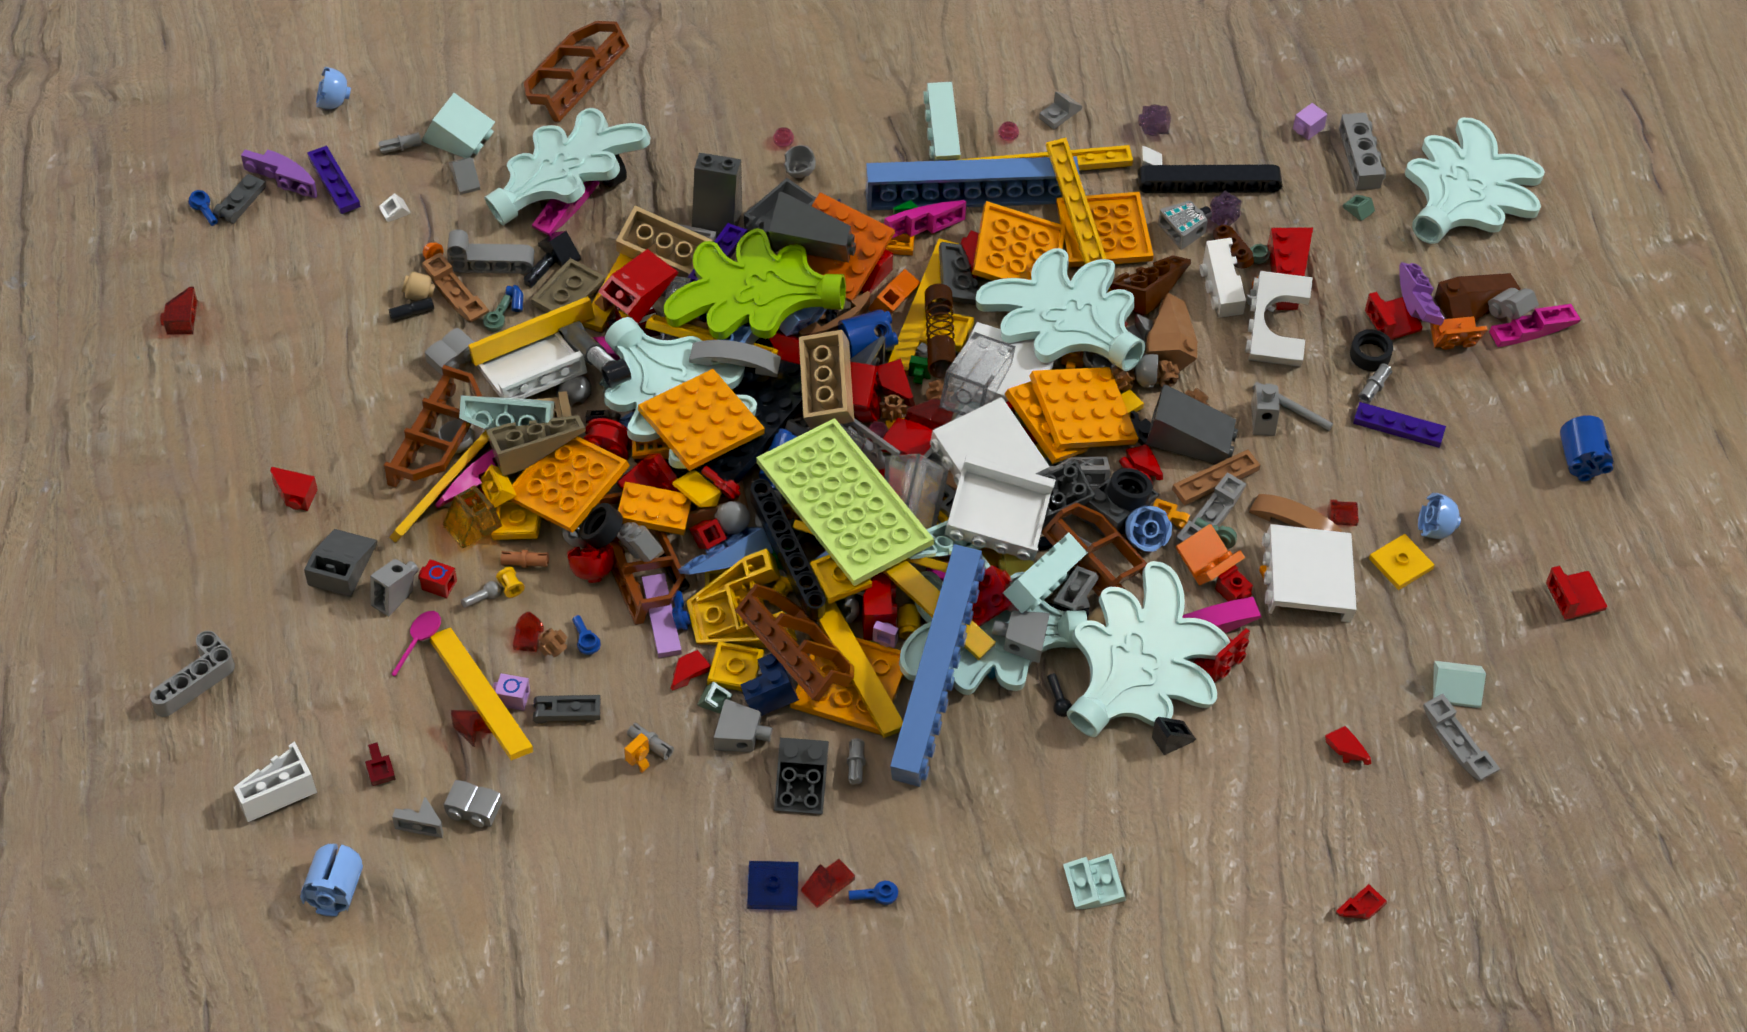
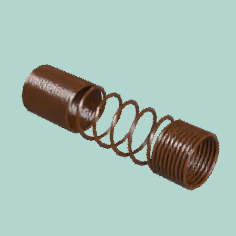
(940, 348)

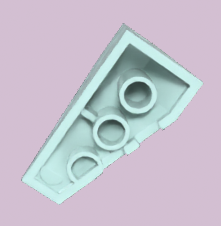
(496, 411)
(942, 544)

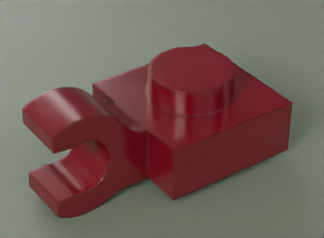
(379, 768)

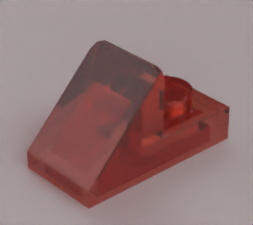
(468, 723)
(827, 882)

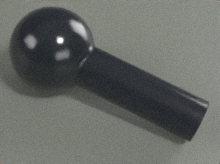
(1061, 705)

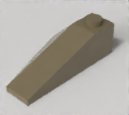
(524, 445)

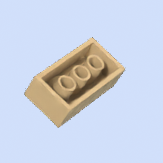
(662, 237)
(826, 378)

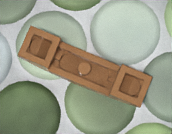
(453, 289)
(858, 306)
(1290, 512)

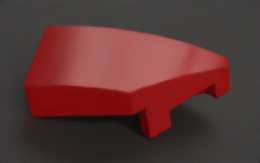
(1144, 460)
(688, 667)
(1346, 744)
(1363, 905)

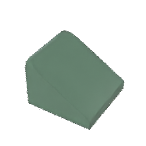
(1359, 206)
(714, 697)

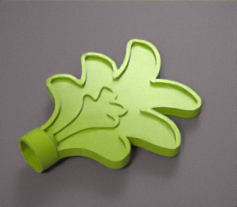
(753, 289)

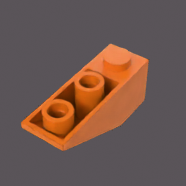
(895, 292)

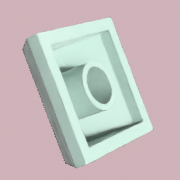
(1459, 683)

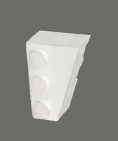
(1221, 278)
(276, 785)

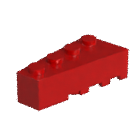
(1289, 254)

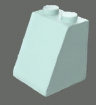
(459, 128)

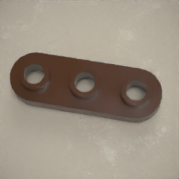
(1239, 248)

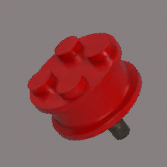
(609, 435)

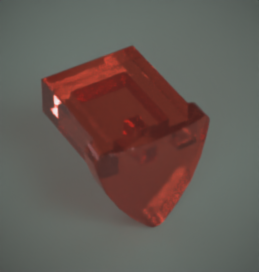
(1343, 512)
(527, 632)

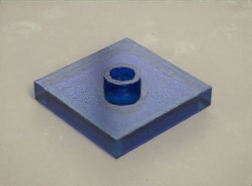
(773, 885)

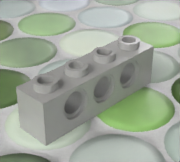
(1362, 151)

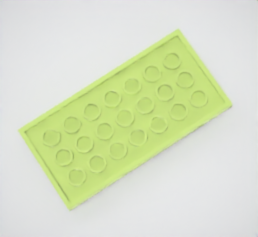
(845, 501)

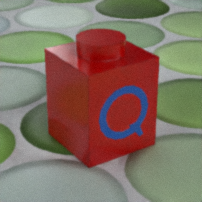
(437, 578)

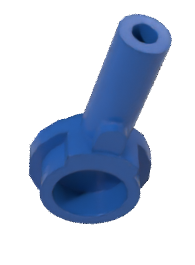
(200, 201)
(680, 617)
(588, 641)
(883, 893)

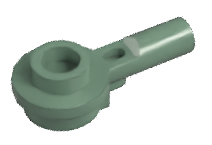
(1260, 253)
(495, 320)
(1226, 533)

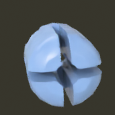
(332, 879)

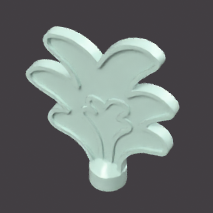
(565, 162)
(1471, 183)
(1065, 313)
(655, 369)
(1144, 654)
(1009, 668)

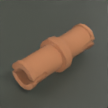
(525, 558)

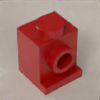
(707, 533)
(1233, 585)

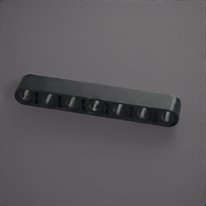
(1210, 178)
(788, 558)

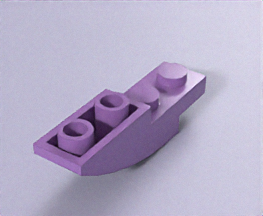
(285, 171)
(1417, 294)

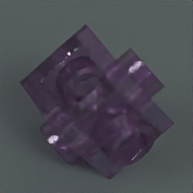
(1155, 120)
(1225, 209)

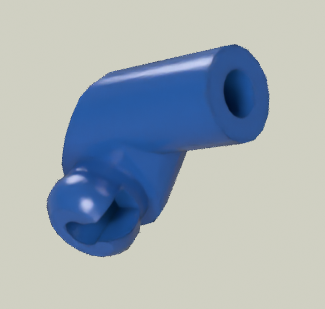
(517, 297)

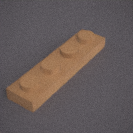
(1206, 480)

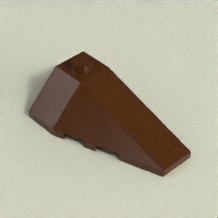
(1151, 283)
(1470, 294)

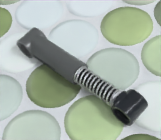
(578, 339)

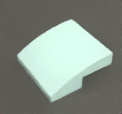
(1094, 882)

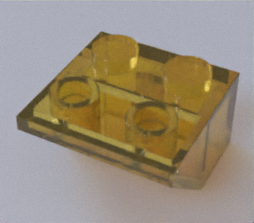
(471, 517)

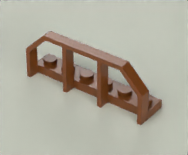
(585, 77)
(417, 435)
(1058, 529)
(624, 572)
(786, 649)

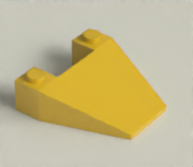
(714, 606)

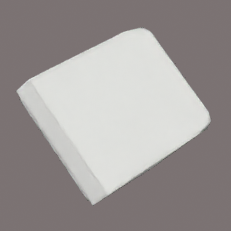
(1150, 157)
(394, 208)

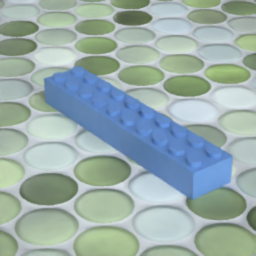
(974, 181)
(937, 666)

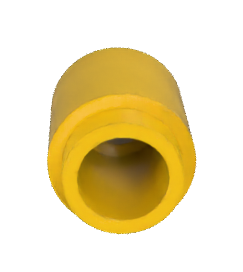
(908, 620)

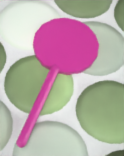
(421, 629)

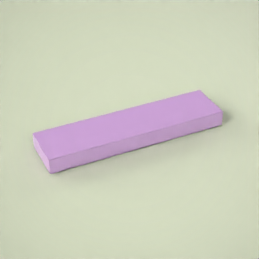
(661, 618)

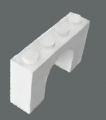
(1264, 344)

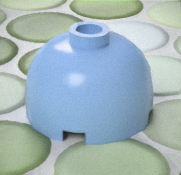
(332, 89)
(1439, 517)
(1148, 528)

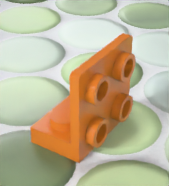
(1457, 332)
(1207, 555)

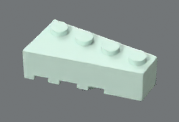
(941, 121)
(1045, 574)

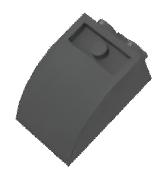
(761, 214)

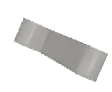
(487, 257)
(169, 697)

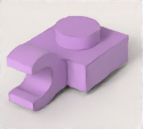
(885, 634)

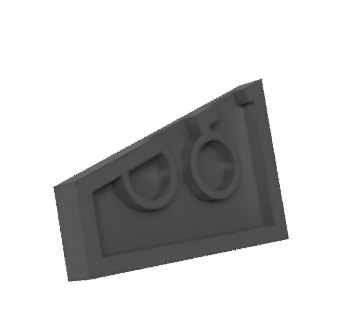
(956, 273)

